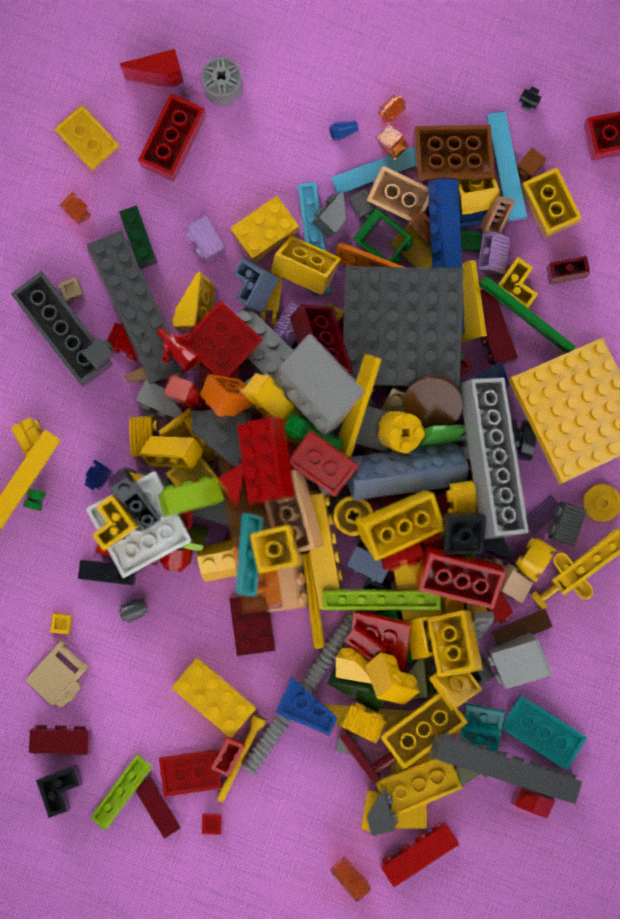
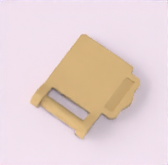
(55, 679)

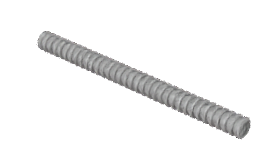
(308, 682)

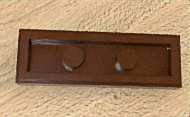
(532, 623)

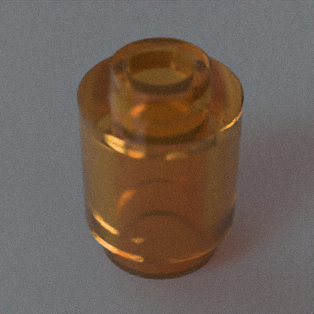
(392, 108)

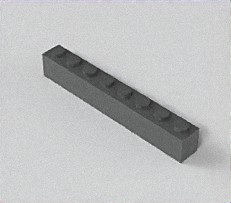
(506, 769)

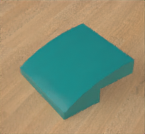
(483, 725)

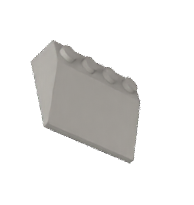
(317, 385)

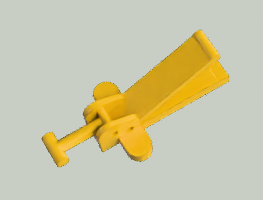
(575, 574)

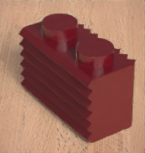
(568, 270)

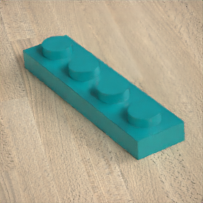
(247, 569)

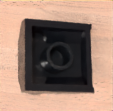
(463, 533)

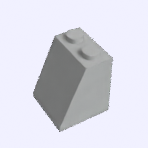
(519, 661)

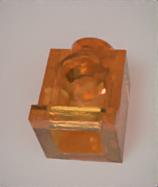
(75, 208)

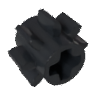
(530, 98)

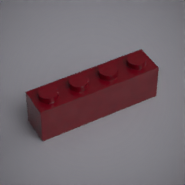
(498, 338)

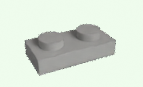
(481, 622)

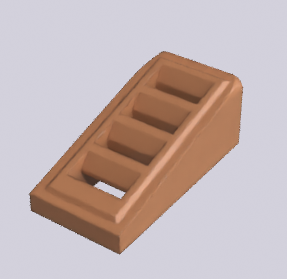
(499, 223)

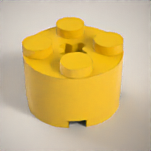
(400, 431)
(343, 510)
(535, 559)

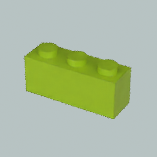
(190, 496)

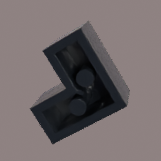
(53, 788)

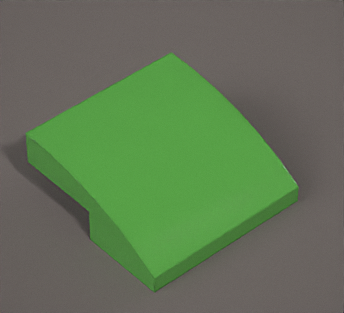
(441, 435)

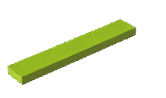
(379, 599)

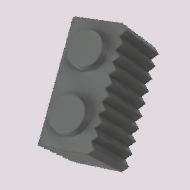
(566, 523)

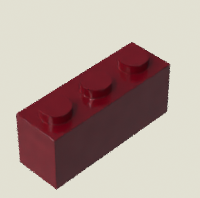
(60, 740)

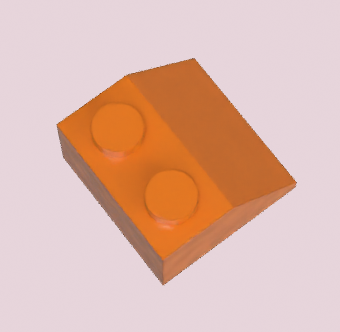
(225, 395)

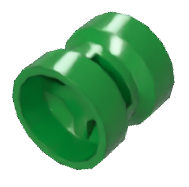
(36, 495)

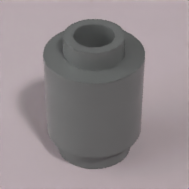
(133, 610)

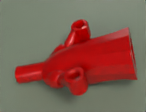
(179, 350)

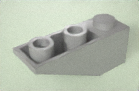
(153, 397)

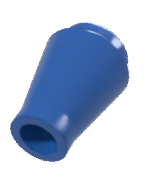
(342, 129)

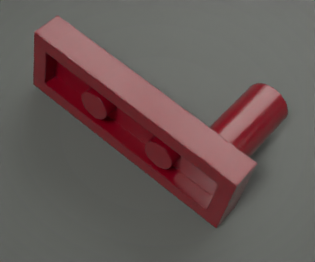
(371, 769)

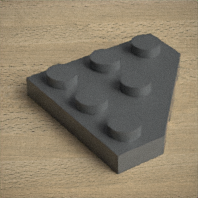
(221, 433)

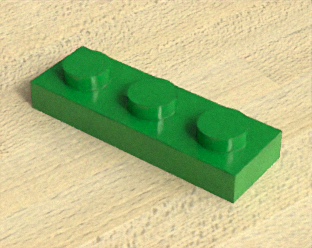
(298, 428)

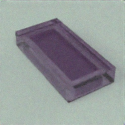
(541, 514)

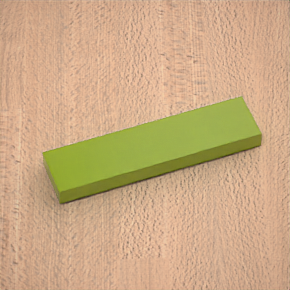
(121, 792)

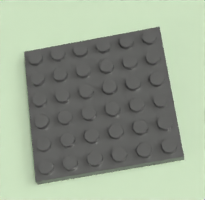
(406, 320)

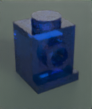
(97, 476)

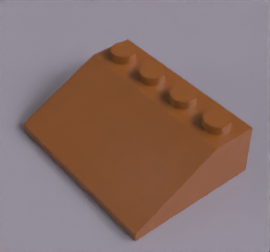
(453, 152)

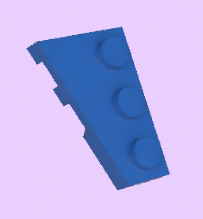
(305, 708)

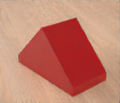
(232, 483)
(227, 756)

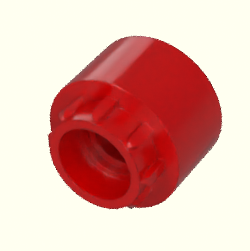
(177, 560)

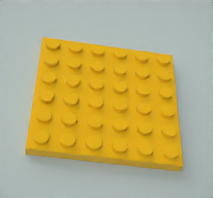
(574, 408)

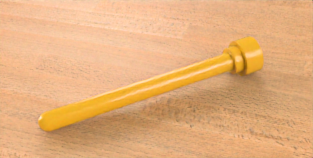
(256, 724)

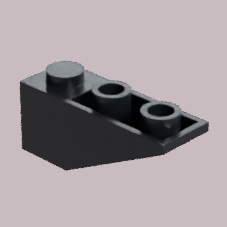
(133, 498)
(104, 573)

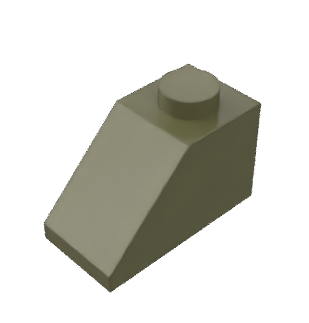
(422, 673)

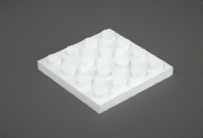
(147, 546)

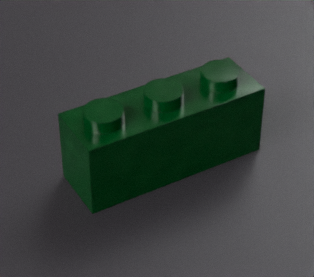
(138, 237)

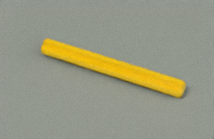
(314, 611)

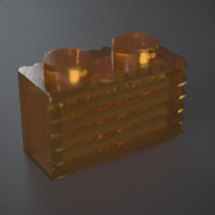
(350, 879)

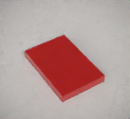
(322, 463)
(189, 773)

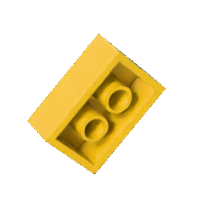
(550, 203)
(264, 229)

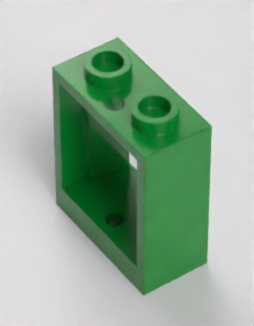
(370, 225)

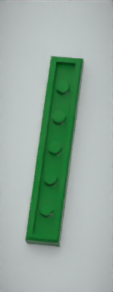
(526, 315)

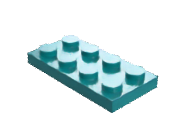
(543, 732)

